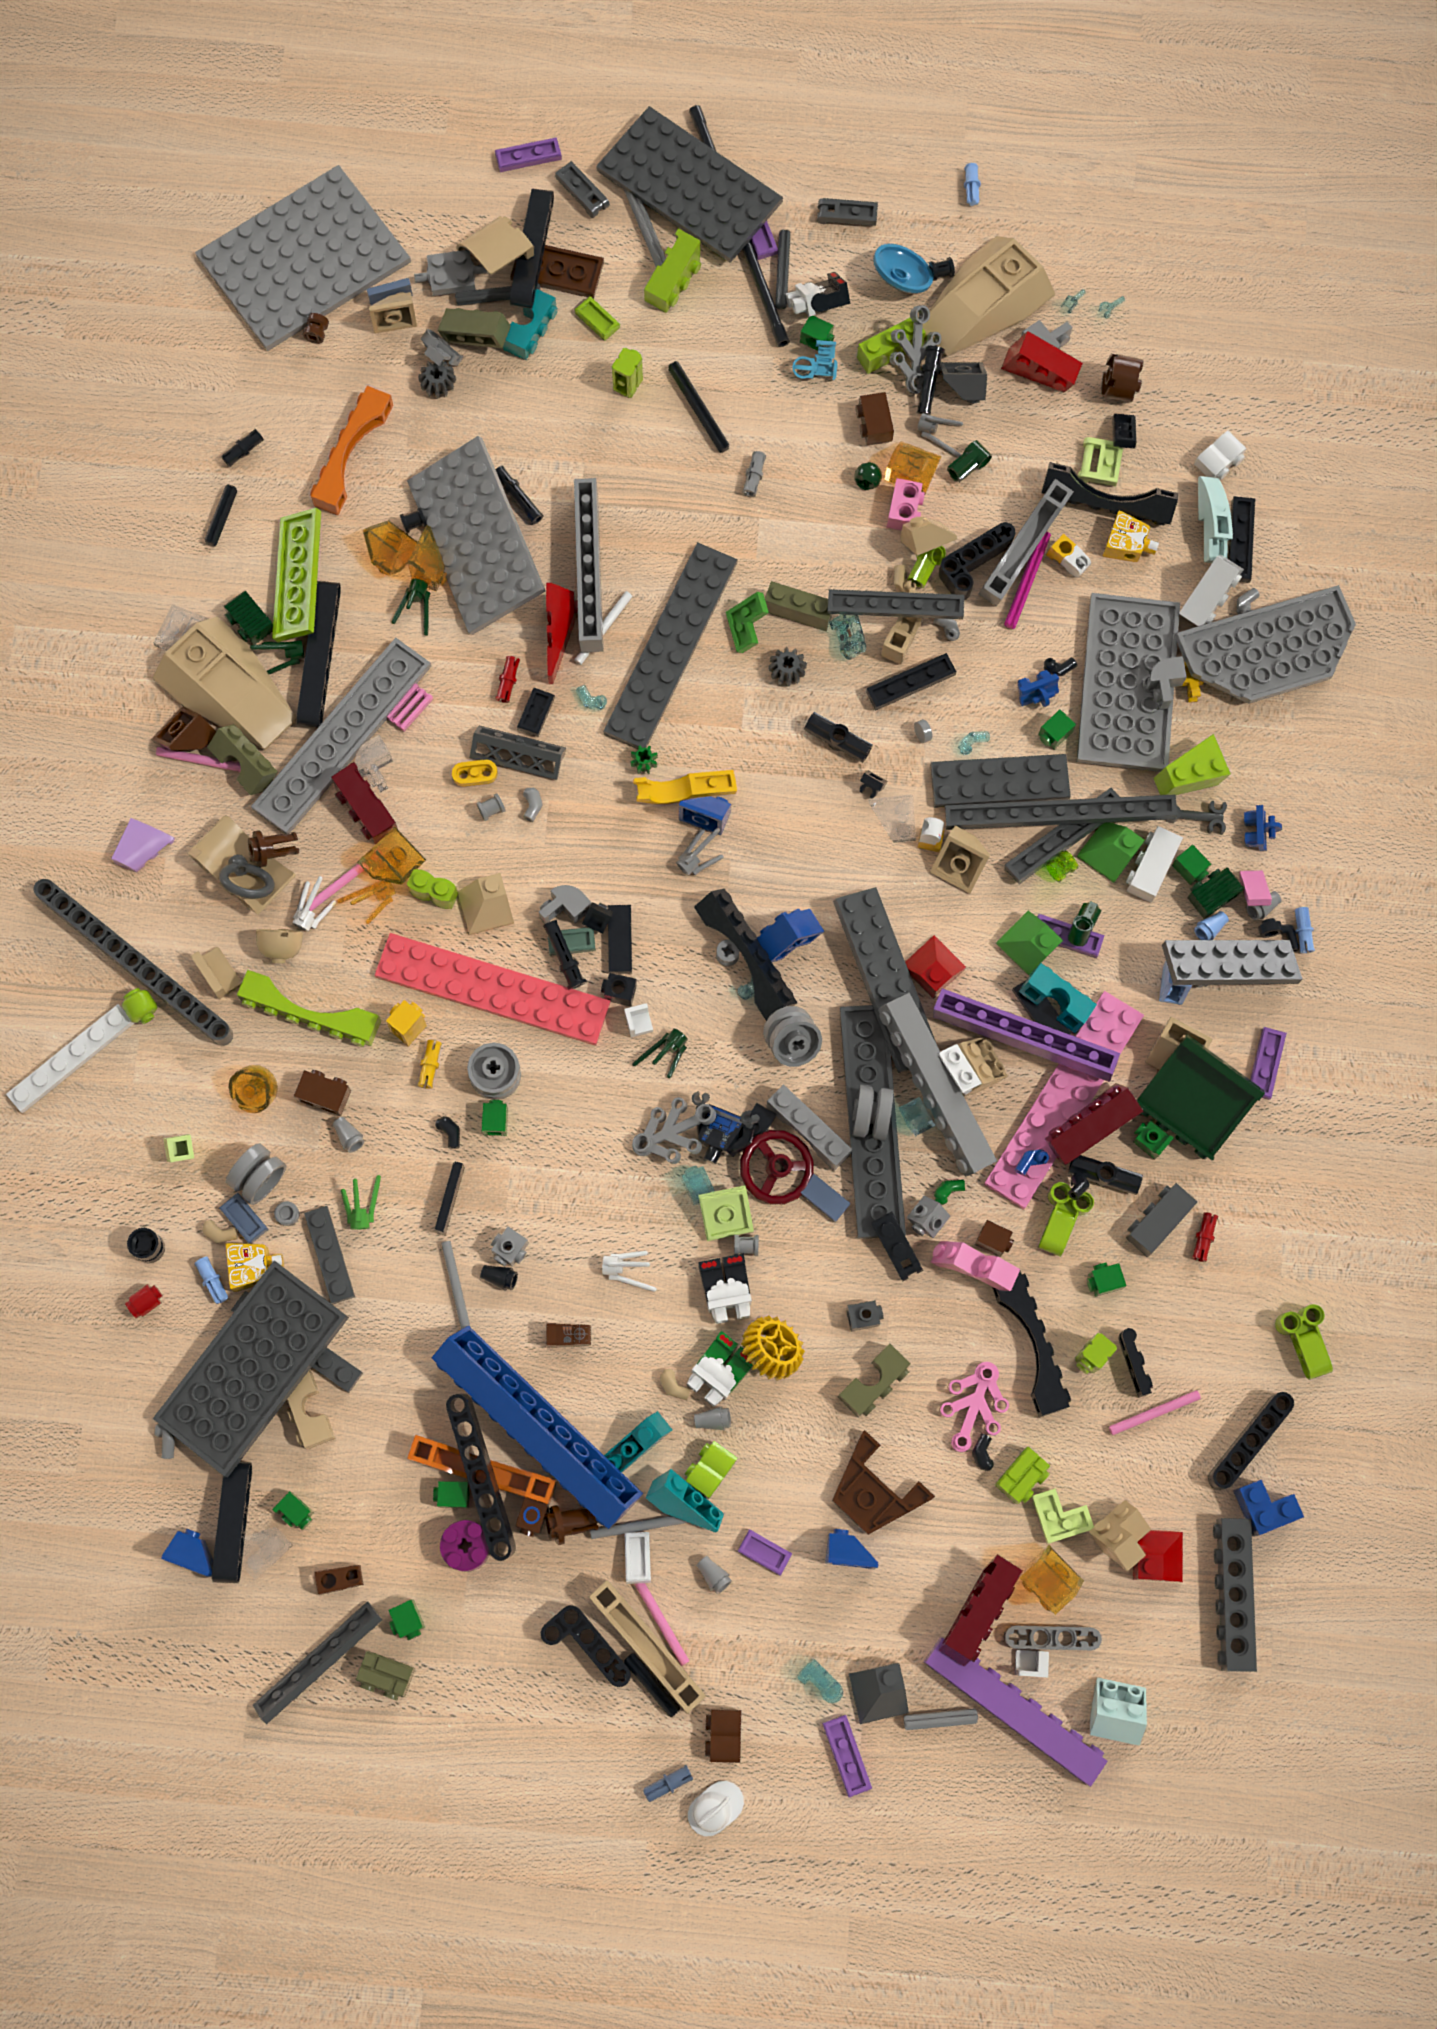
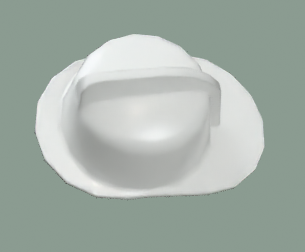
(715, 1808)

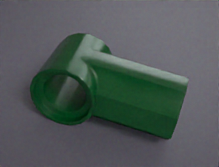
(973, 458)
(1084, 924)

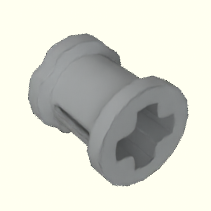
(491, 807)
(746, 1245)

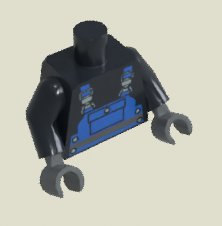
(727, 1133)

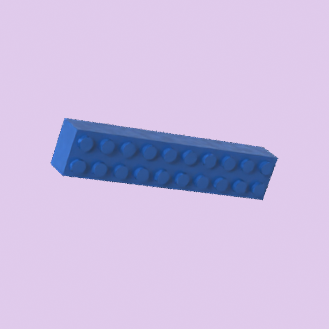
(537, 1426)

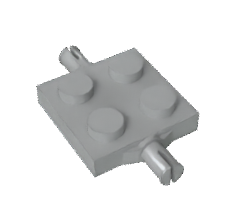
(450, 272)

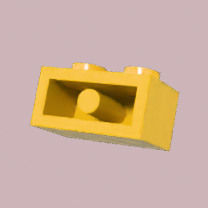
(406, 1021)

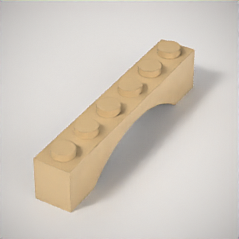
(647, 1646)

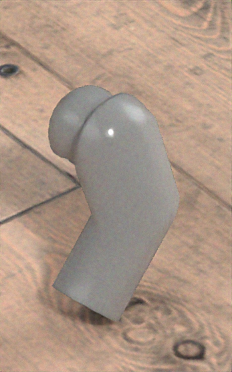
(950, 628)
(535, 803)

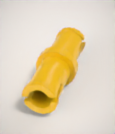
(429, 1064)

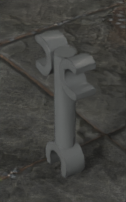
(1214, 816)

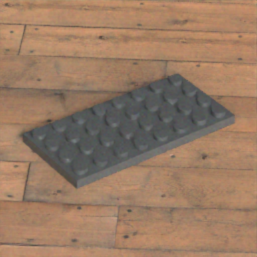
(689, 184)
(250, 1368)

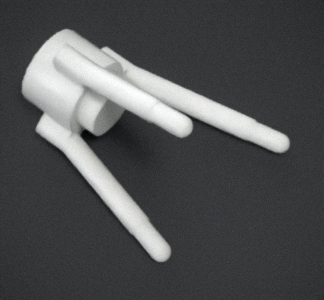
(304, 917)
(614, 1264)

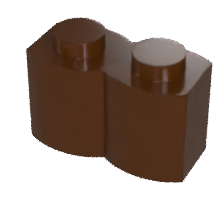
(724, 1736)

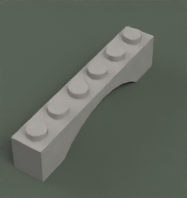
(1025, 542)

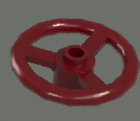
(773, 1174)

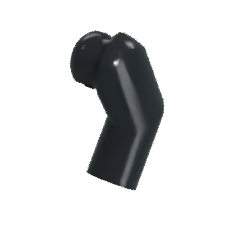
(1059, 669)
(452, 1129)
(1080, 1186)
(981, 1455)

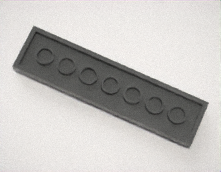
(877, 956)

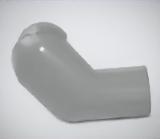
(1245, 600)
(167, 1441)

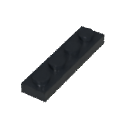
(1243, 534)
(911, 681)

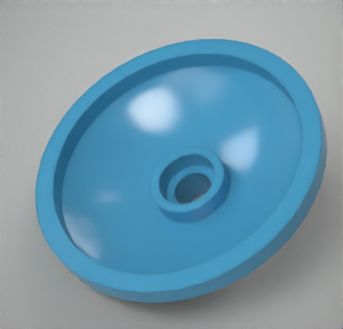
(902, 268)

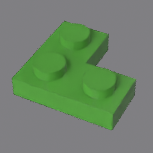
(742, 618)

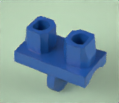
(1038, 691)
(1258, 818)

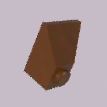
(185, 732)

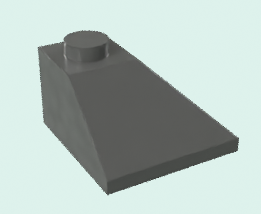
(967, 379)
(879, 1693)

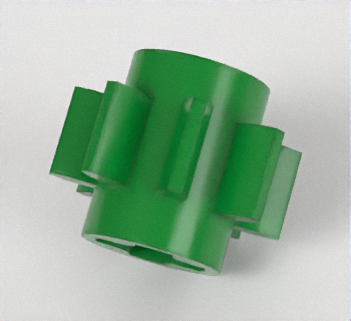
(640, 755)

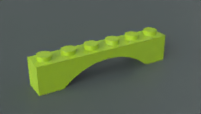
(352, 1024)

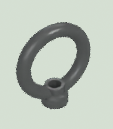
(239, 865)

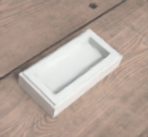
(637, 1558)

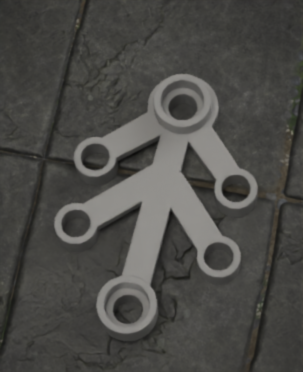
(916, 352)
(671, 1130)

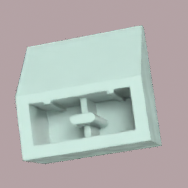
(1118, 1711)

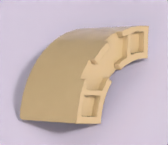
(497, 244)
(227, 840)

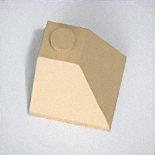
(393, 313)
(925, 534)
(961, 860)
(485, 904)

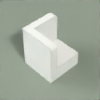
(638, 1020)
(1031, 1663)

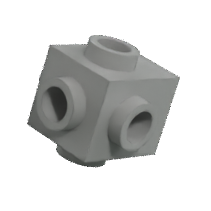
(928, 1217)
(509, 1239)

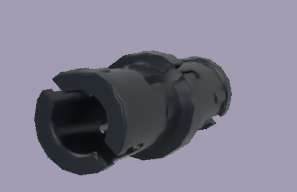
(242, 447)

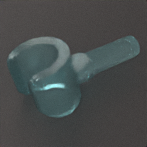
(1072, 301)
(1110, 306)

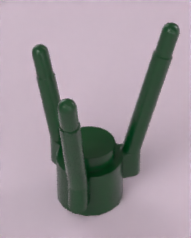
(416, 592)
(292, 650)
(673, 1042)

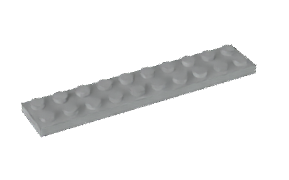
(340, 736)

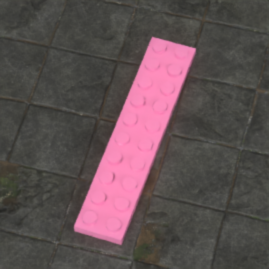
(1063, 1096)

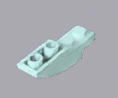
(1215, 512)

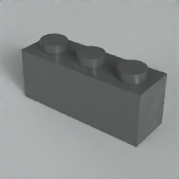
(1160, 1219)

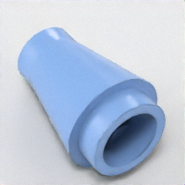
(1211, 926)

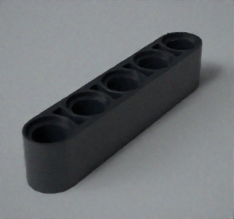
(1261, 1436)
(232, 1525)

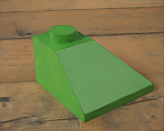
(1111, 849)
(1029, 942)

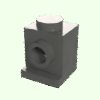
(858, 1322)

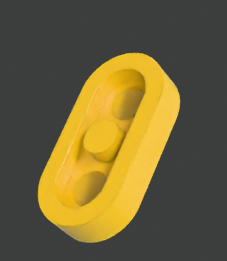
(474, 770)

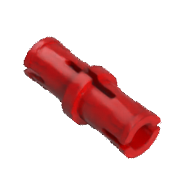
(507, 679)
(1205, 1237)

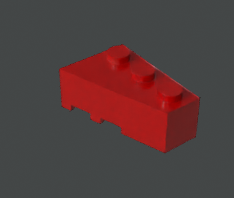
(1041, 363)

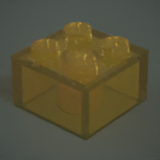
(1051, 1580)

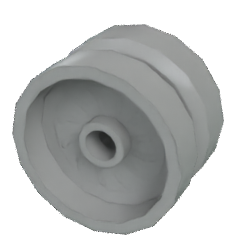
(792, 1036)
(489, 1058)
(871, 1112)
(256, 1173)

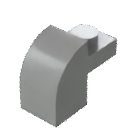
(1057, 337)
(1166, 674)
(565, 899)

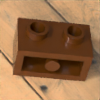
(875, 418)
(322, 1092)

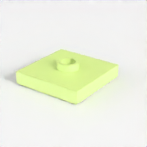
(726, 1213)

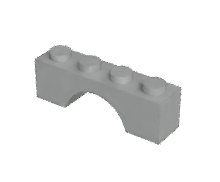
(809, 1126)

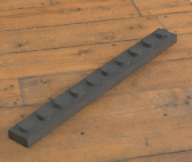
(1061, 812)

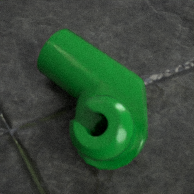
(946, 1188)

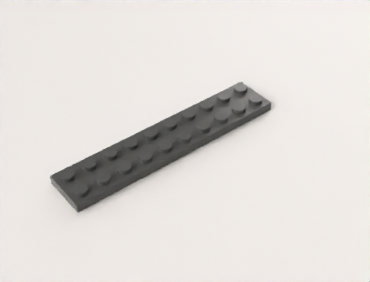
(670, 646)
(873, 1161)

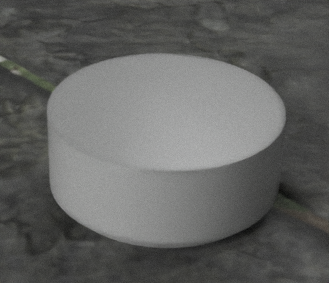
(923, 731)
(287, 1213)

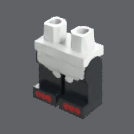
(819, 296)
(727, 1295)

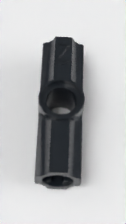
(826, 729)
(1120, 1178)

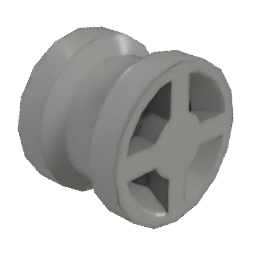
(727, 958)

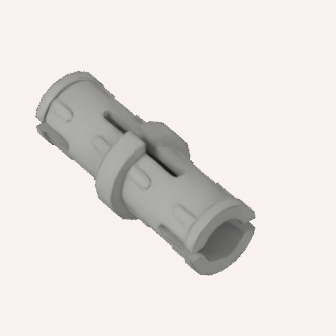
(754, 474)

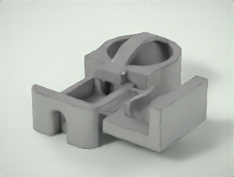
(439, 349)

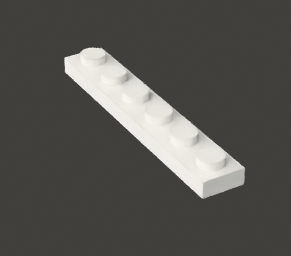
(69, 1058)

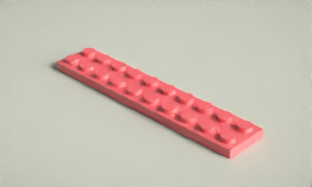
(492, 989)

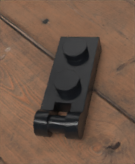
(896, 1245)
(1134, 1361)

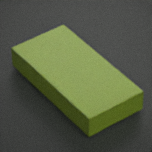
(597, 318)

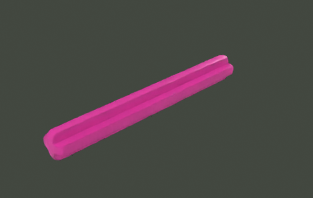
(1026, 583)

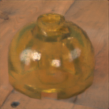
(253, 1088)

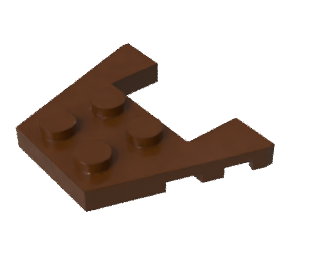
(867, 1498)

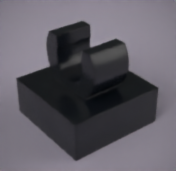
(873, 781)
(597, 917)

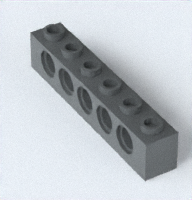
(1241, 1531)

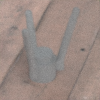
(930, 424)
(689, 861)

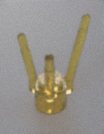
(381, 890)

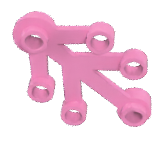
(976, 1403)

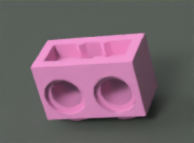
(904, 505)

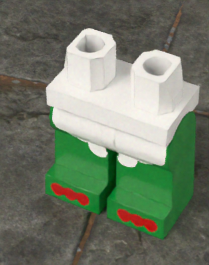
(715, 1374)

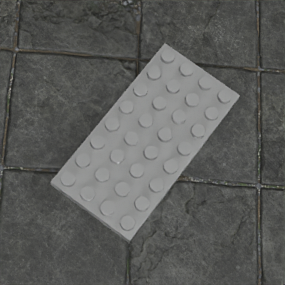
(476, 535)
(1118, 713)

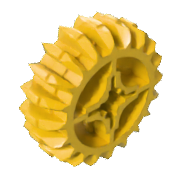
(768, 1350)

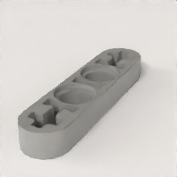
(1052, 1638)

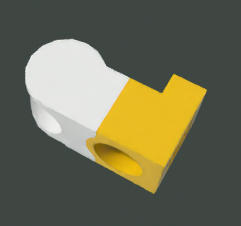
(1069, 556)
(931, 834)

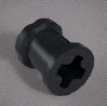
(942, 268)
(413, 520)

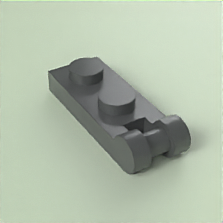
(582, 189)
(847, 211)

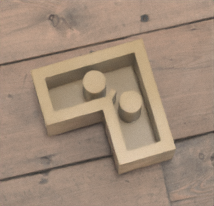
(1119, 1535)

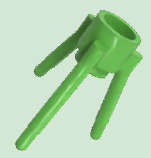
(359, 1218)

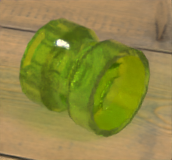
(1062, 866)

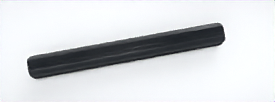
(698, 406)

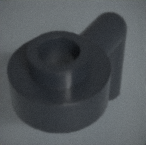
(1272, 928)

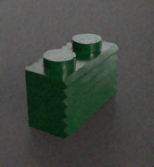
(249, 618)
(1215, 893)

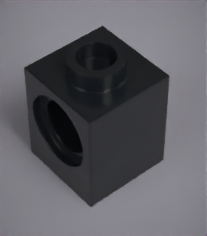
(624, 998)

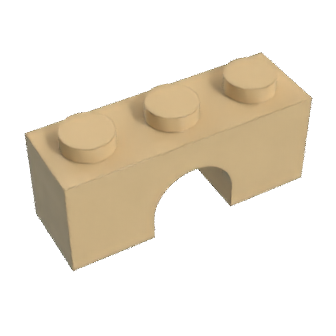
(901, 637)
(311, 1430)

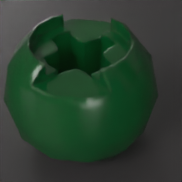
(868, 476)

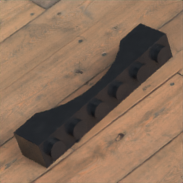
(1153, 505)
(721, 913)
(1047, 1390)

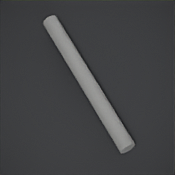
(455, 1284)
(636, 1526)

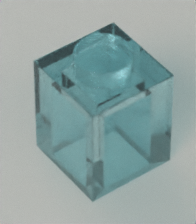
(917, 1116)
(696, 1183)

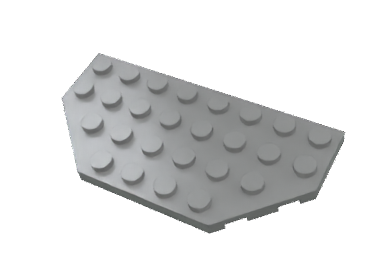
(1271, 646)

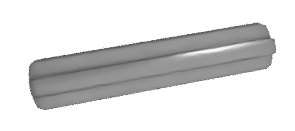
(940, 1719)

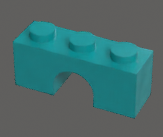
(523, 338)
(1073, 1004)

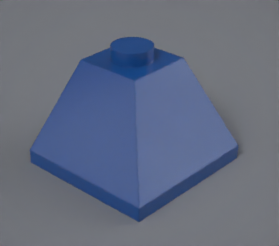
(705, 812)
(848, 1551)
(189, 1552)

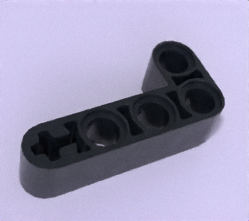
(978, 554)
(590, 1649)

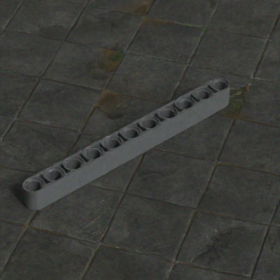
(125, 954)

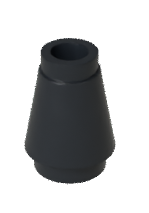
(501, 1277)

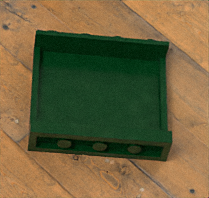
(1199, 1097)

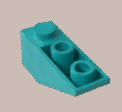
(638, 1441)
(679, 1499)

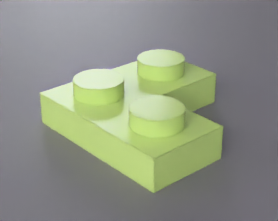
(1055, 1522)

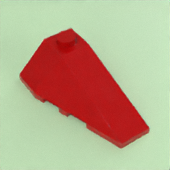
(561, 619)

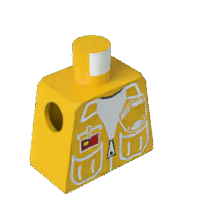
(1129, 539)
(248, 1264)

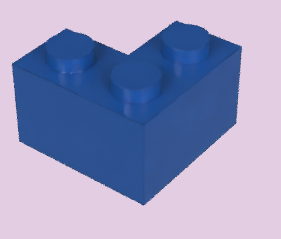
(789, 932)
(1263, 1513)

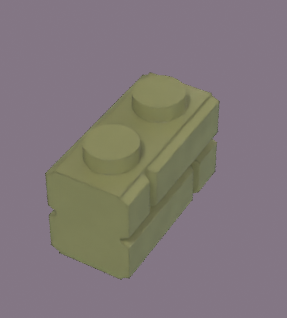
(385, 1675)

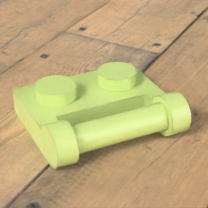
(1108, 462)

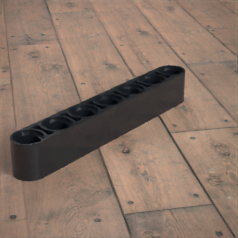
(536, 230)
(319, 656)
(479, 1489)

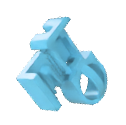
(823, 364)

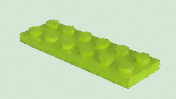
(296, 575)

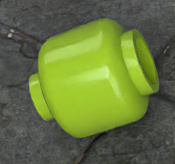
(139, 1006)

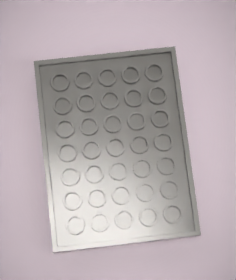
(303, 257)

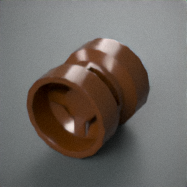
(315, 329)

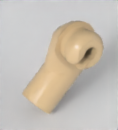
(900, 581)
(217, 1235)
(671, 1386)

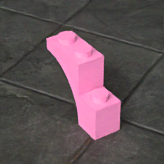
(973, 1263)

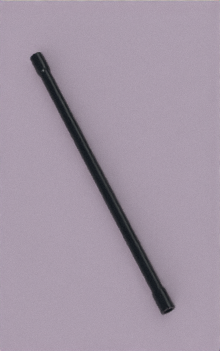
(777, 327)

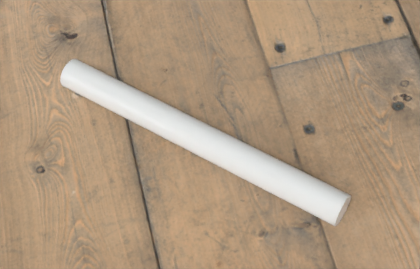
(607, 622)

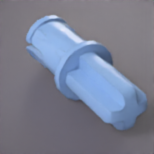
(972, 184)
(1304, 930)
(211, 1280)

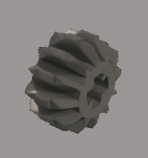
(429, 379)
(787, 674)

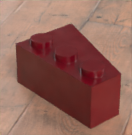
(362, 803)

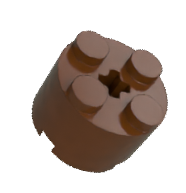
(1122, 378)

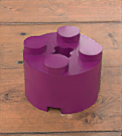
(453, 1538)

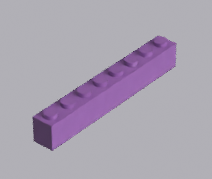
(1026, 1035)
(1021, 1715)

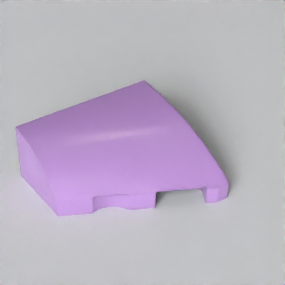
(139, 845)

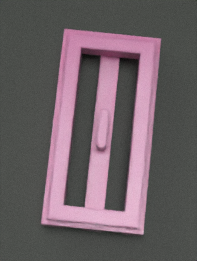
(420, 693)

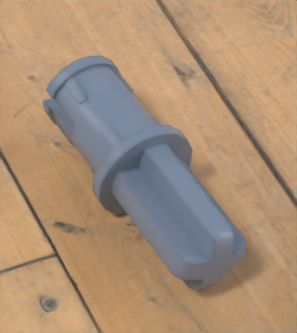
(668, 1783)

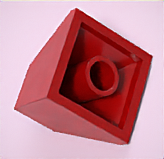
(934, 966)
(1162, 1557)

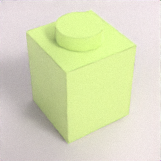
(178, 1148)

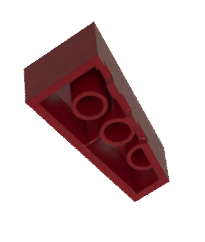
(1093, 1123)
(980, 1610)

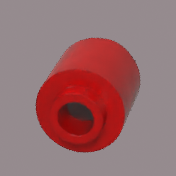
(144, 1301)

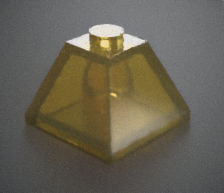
(912, 464)
(388, 547)
(427, 561)
(392, 858)

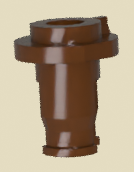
(262, 847)
(568, 1523)

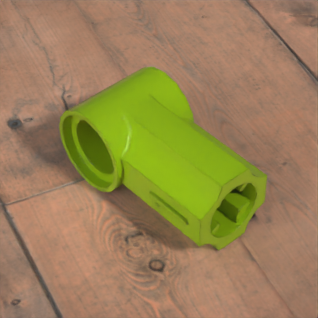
(925, 565)

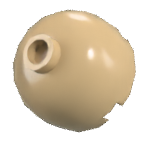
(279, 943)

